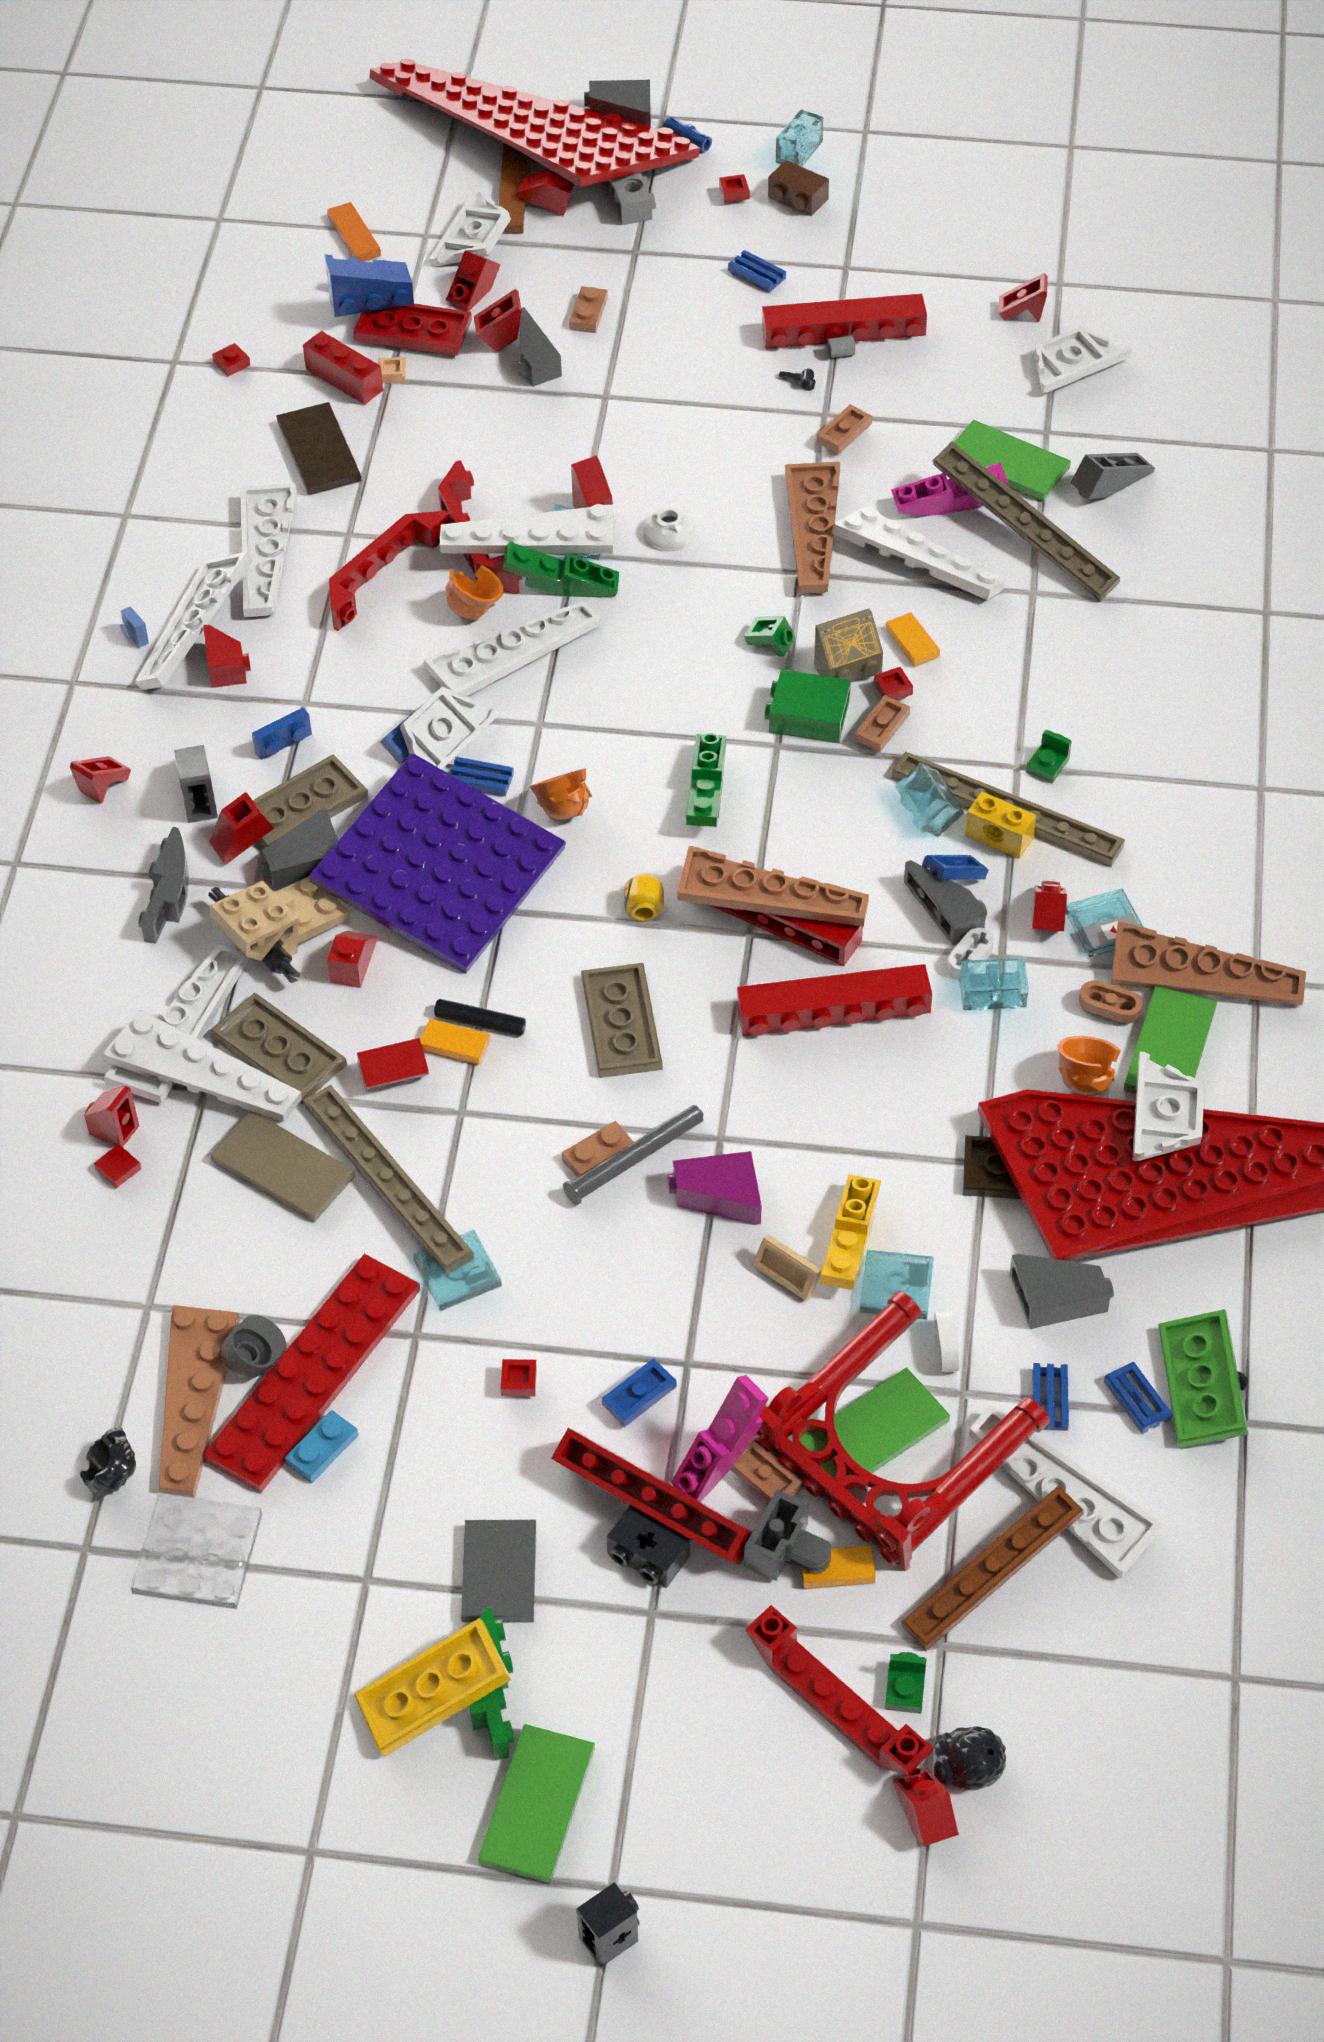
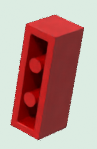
(343, 367)

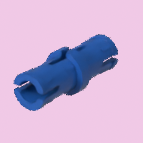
(689, 131)

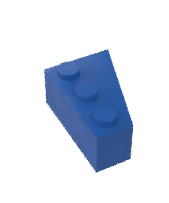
(367, 286)

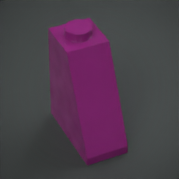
(718, 1186)

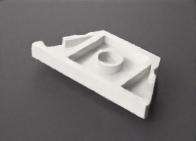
(473, 229)
(1074, 357)
(445, 726)
(1166, 1110)

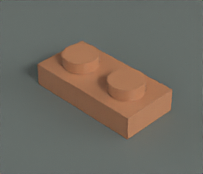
(588, 309)
(844, 429)
(882, 723)
(596, 1148)
(765, 1473)

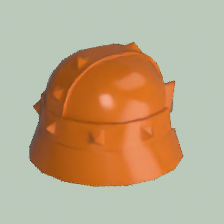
(473, 598)
(563, 795)
(1087, 1064)

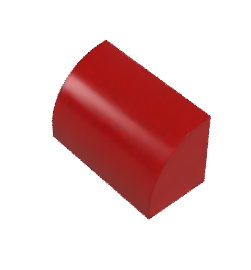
(392, 1063)

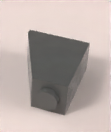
(622, 97)
(196, 784)
(298, 851)
(1058, 1289)

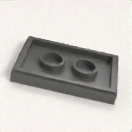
(499, 1569)

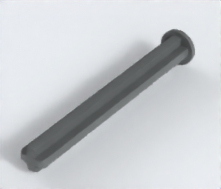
(632, 1154)

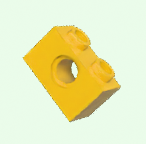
(1000, 825)

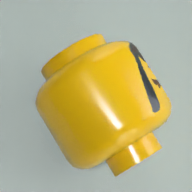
(643, 897)

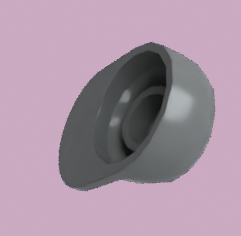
(253, 1346)

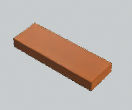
(353, 232)

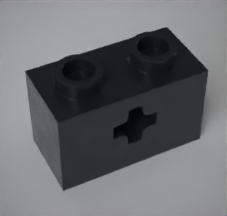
(648, 1546)
(608, 1923)

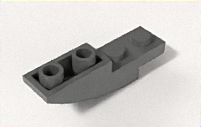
(170, 887)

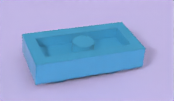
(321, 1446)

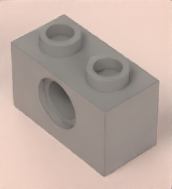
(632, 198)

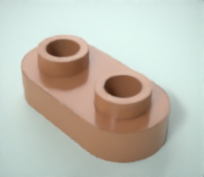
(1110, 1001)

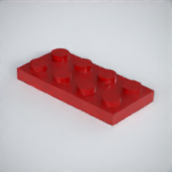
(415, 328)

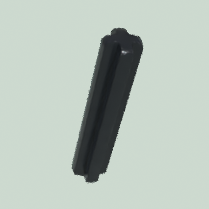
(480, 1017)

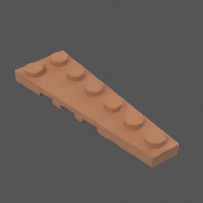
(812, 510)
(724, 883)
(1154, 960)
(192, 1393)

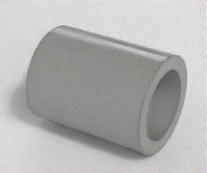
(841, 346)

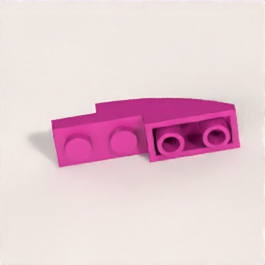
(938, 495)
(724, 1441)

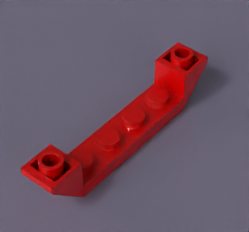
(457, 488)
(382, 551)
(833, 1699)

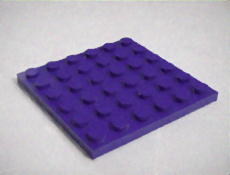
(438, 862)

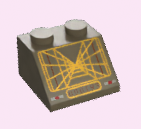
(848, 647)

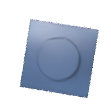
(133, 627)

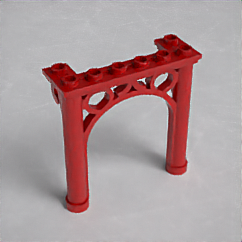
(905, 1532)

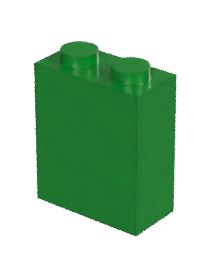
(808, 705)

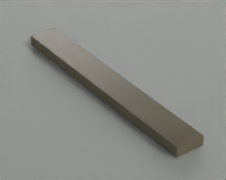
(1026, 521)
(1049, 824)
(389, 1180)

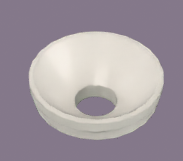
(671, 535)

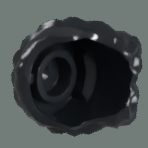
(110, 1463)
(969, 1758)

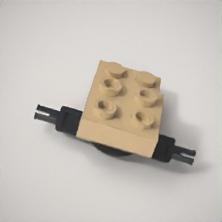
(273, 923)

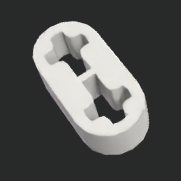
(965, 949)
(946, 1341)

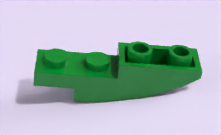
(562, 577)
(706, 780)
(487, 1710)

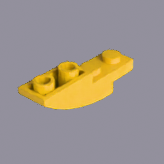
(851, 1232)

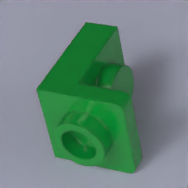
(773, 631)
(1050, 756)
(905, 1682)

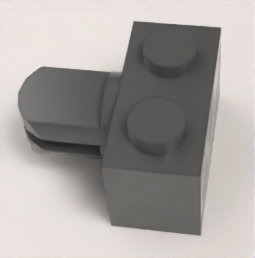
(783, 1539)

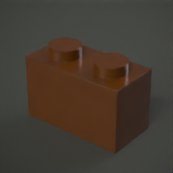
(798, 187)

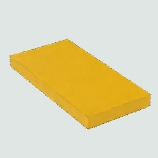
(432, 1687)

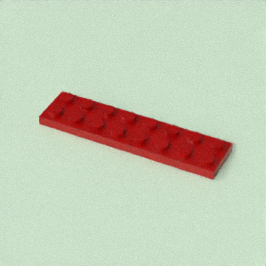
(311, 1373)

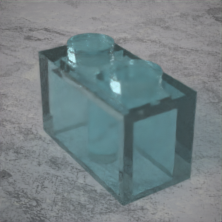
(799, 138)
(928, 800)
(993, 984)

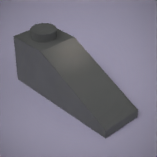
(538, 356)
(1108, 473)
(946, 902)

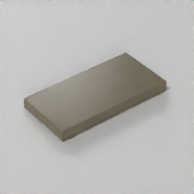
(320, 787)
(621, 1020)
(278, 1046)
(283, 1165)

